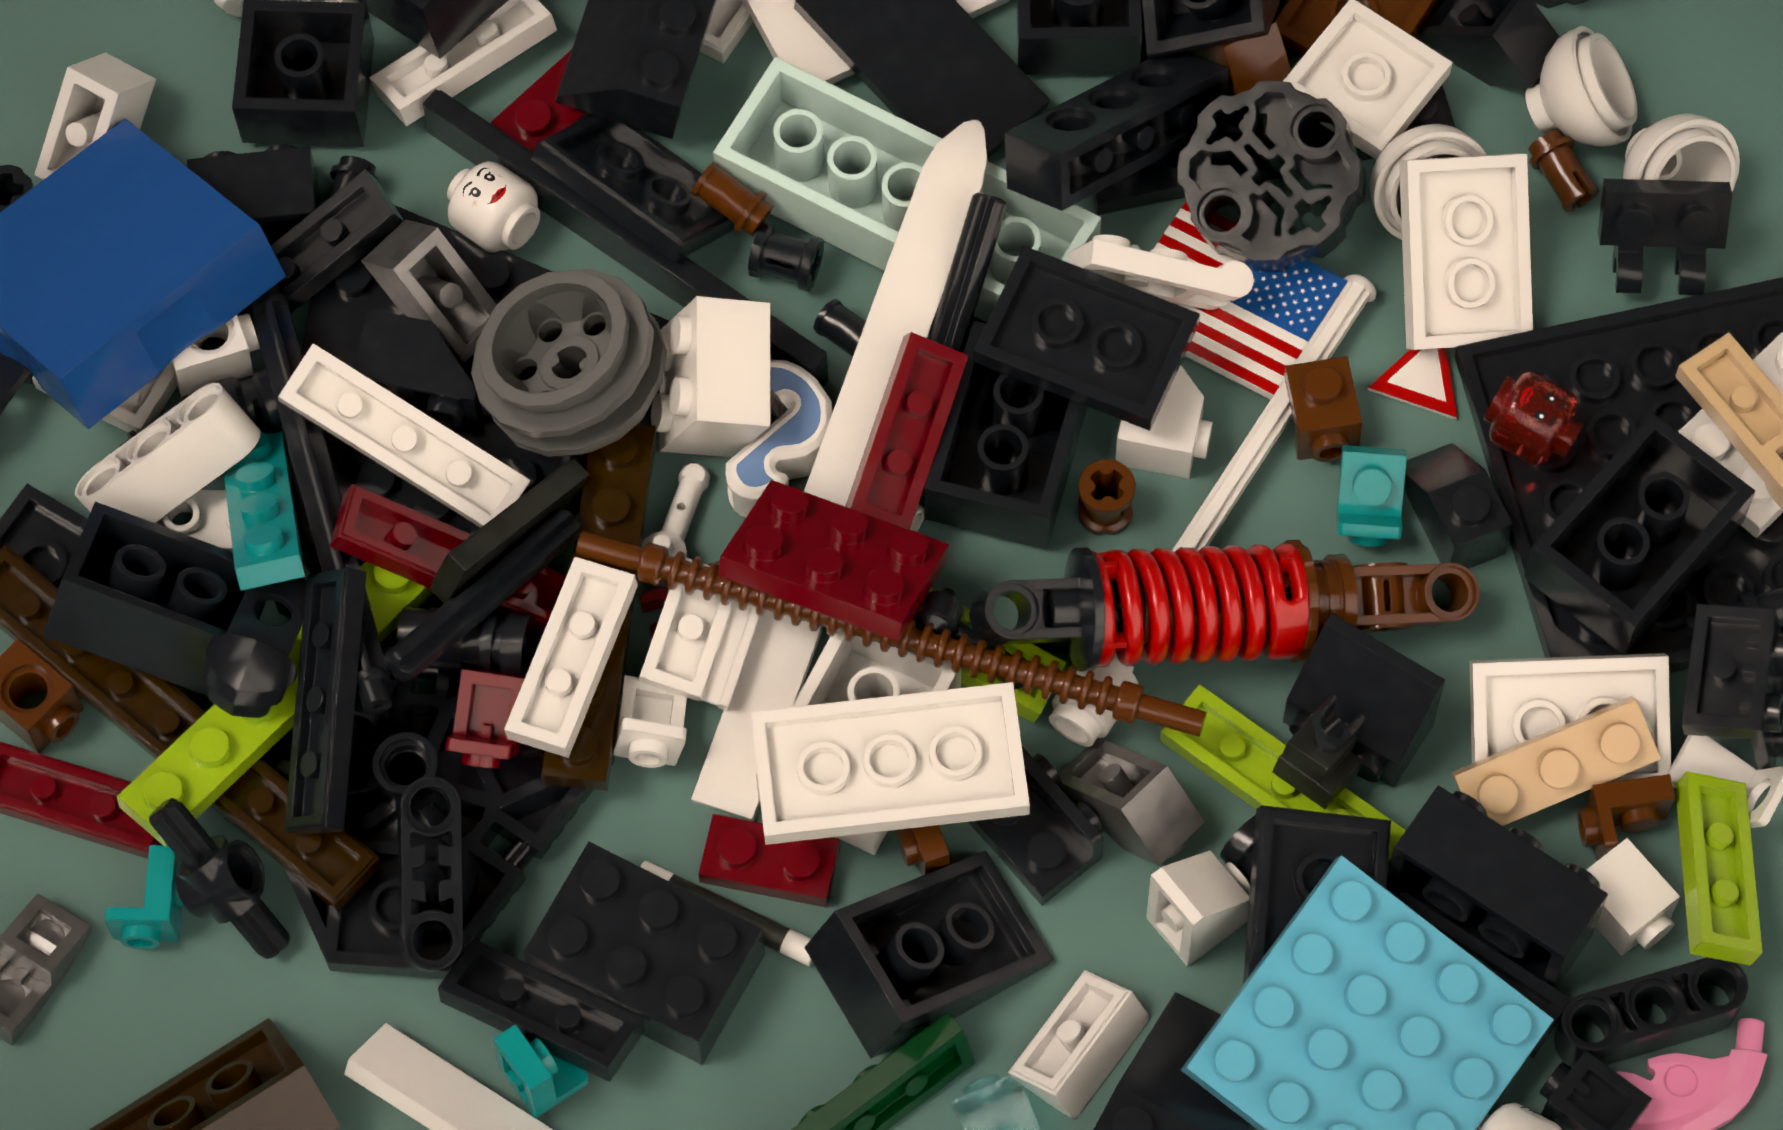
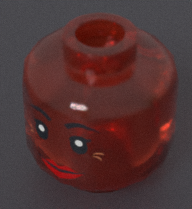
(1533, 418)

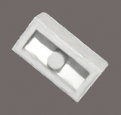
(1080, 1043)

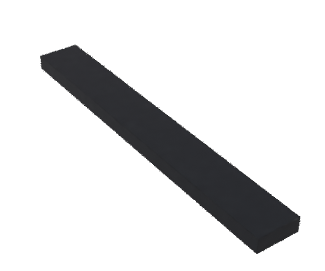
(680, 281)

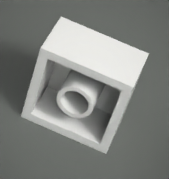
(714, 378)

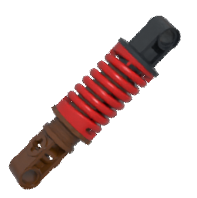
(1216, 603)

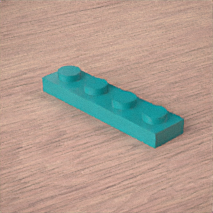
(263, 516)

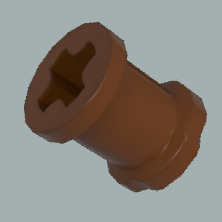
(1103, 480)

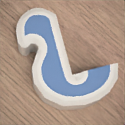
(789, 444)

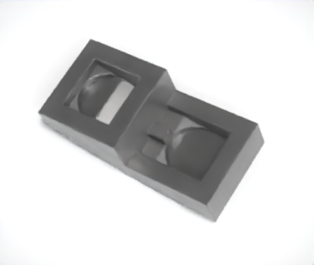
(34, 960)

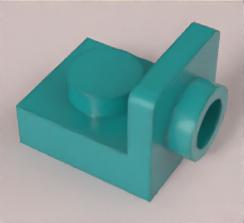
(1370, 494)
(535, 1073)

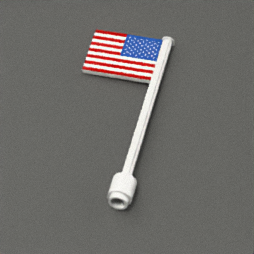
(1249, 340)

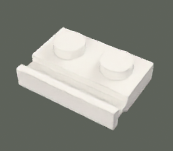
(699, 647)

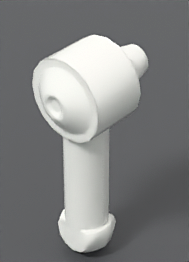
(692, 482)

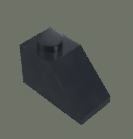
(1491, 39)
(1457, 506)

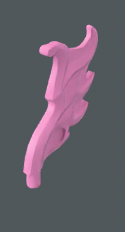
(1702, 1091)

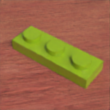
(1718, 868)

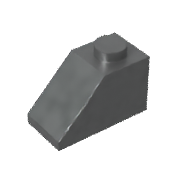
(432, 284)
(1133, 799)

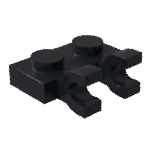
(1663, 215)

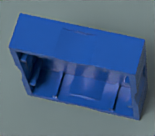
(121, 270)

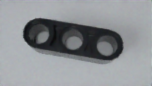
(1671, 990)

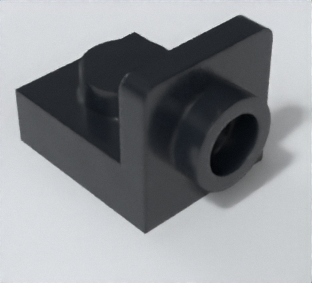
(1592, 1097)

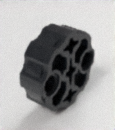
(1213, 186)

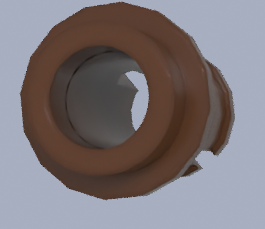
(1562, 169)
(732, 199)

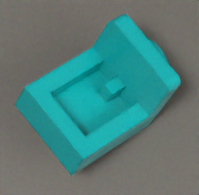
(162, 906)

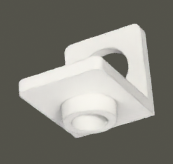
(1710, 758)

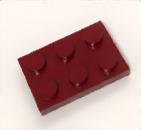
(833, 560)

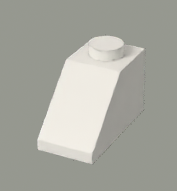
(89, 104)
(1174, 437)
(1197, 904)

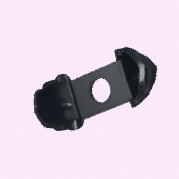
(251, 662)

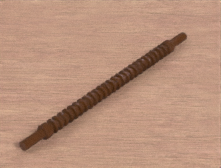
(1125, 702)

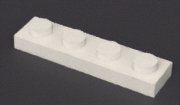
(401, 438)

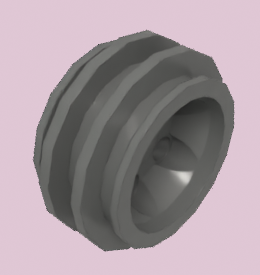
(584, 385)

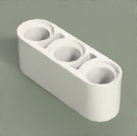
(172, 456)

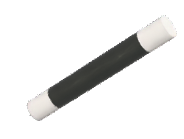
(775, 934)

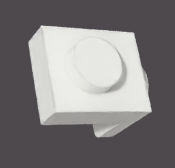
(649, 724)

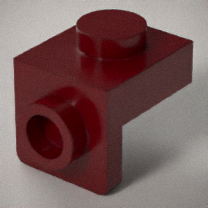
(481, 716)

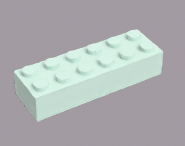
(852, 170)

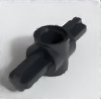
(219, 878)

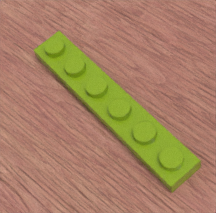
(225, 746)

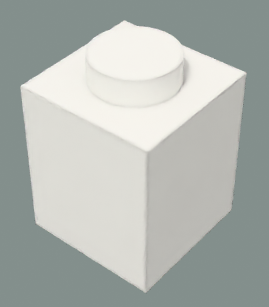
(1637, 899)

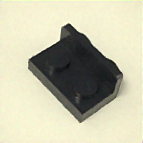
(1051, 842)

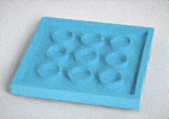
(1366, 1022)

